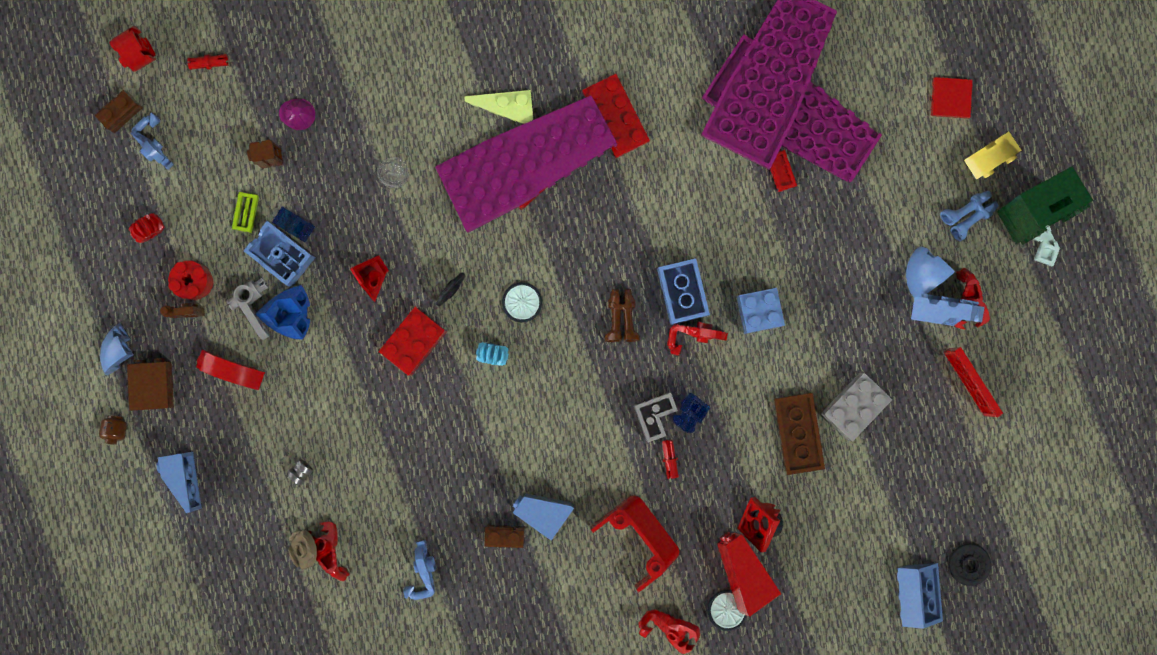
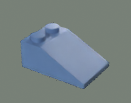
(180, 476)

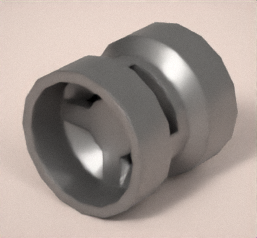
(299, 472)

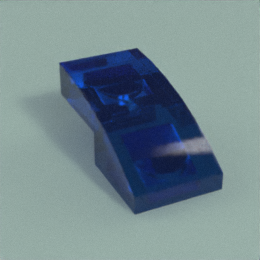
(293, 224)

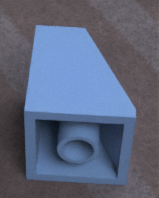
(543, 513)

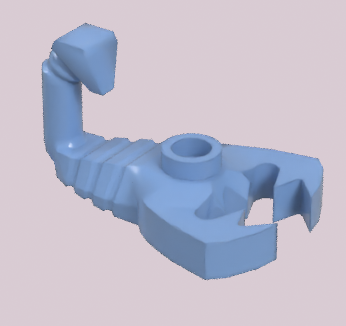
(150, 149)
(424, 566)

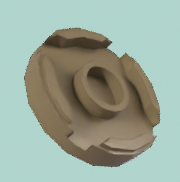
(302, 549)

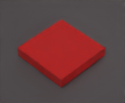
(951, 97)

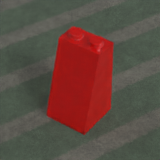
(746, 575)

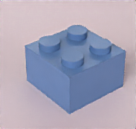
(760, 310)

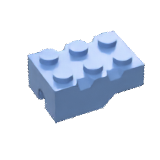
(279, 254)
(945, 311)

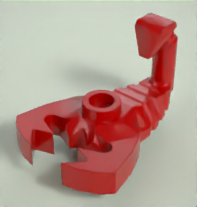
(973, 293)
(702, 333)
(326, 552)
(673, 628)

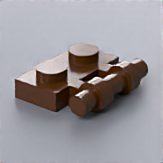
(184, 311)

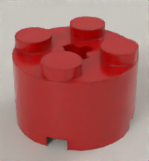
(133, 49)
(180, 284)

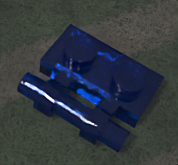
(693, 411)

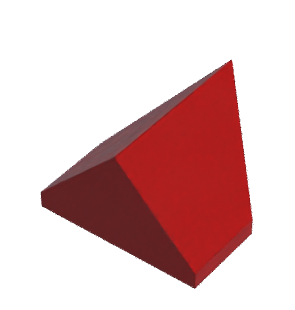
(371, 275)

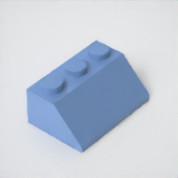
(920, 595)

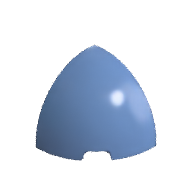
(925, 272)
(114, 349)

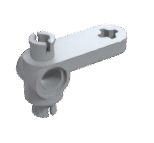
(255, 290)

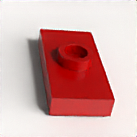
(782, 172)

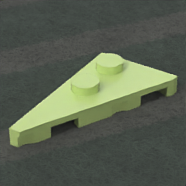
(512, 105)

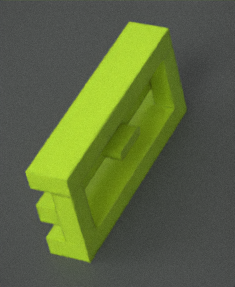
(249, 229)

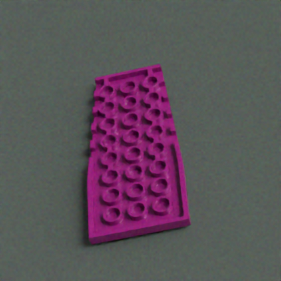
(770, 81)
(822, 128)
(523, 162)

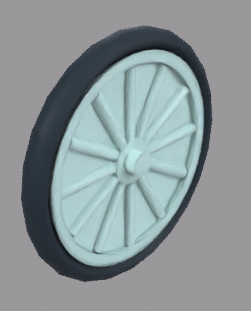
(522, 302)
(724, 612)

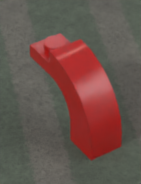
(229, 370)

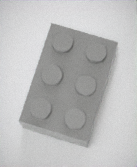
(856, 406)

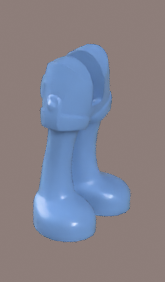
(960, 230)

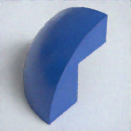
(287, 313)

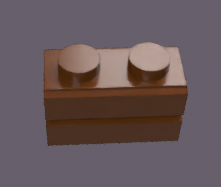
(118, 111)
(265, 154)
(504, 536)

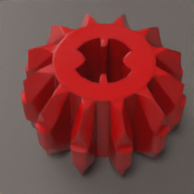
(146, 228)

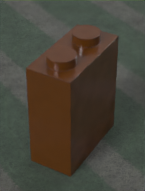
(150, 385)

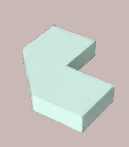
(1047, 249)

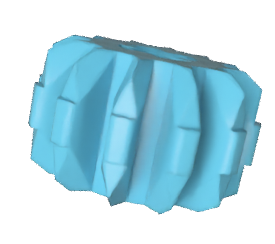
(492, 353)

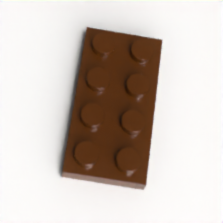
(799, 434)

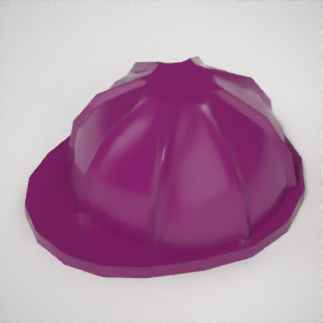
(297, 114)

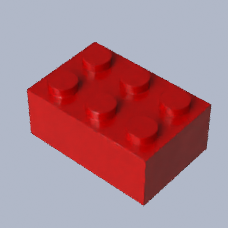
(412, 341)

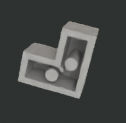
(650, 413)

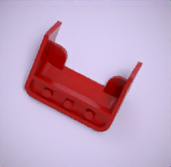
(636, 513)

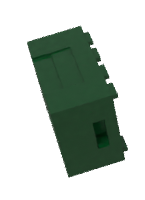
(1045, 205)

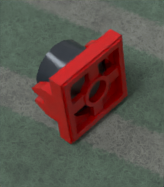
(762, 524)

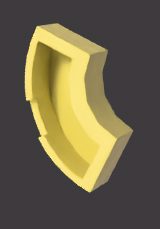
(993, 155)

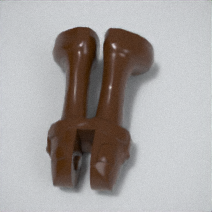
(615, 332)

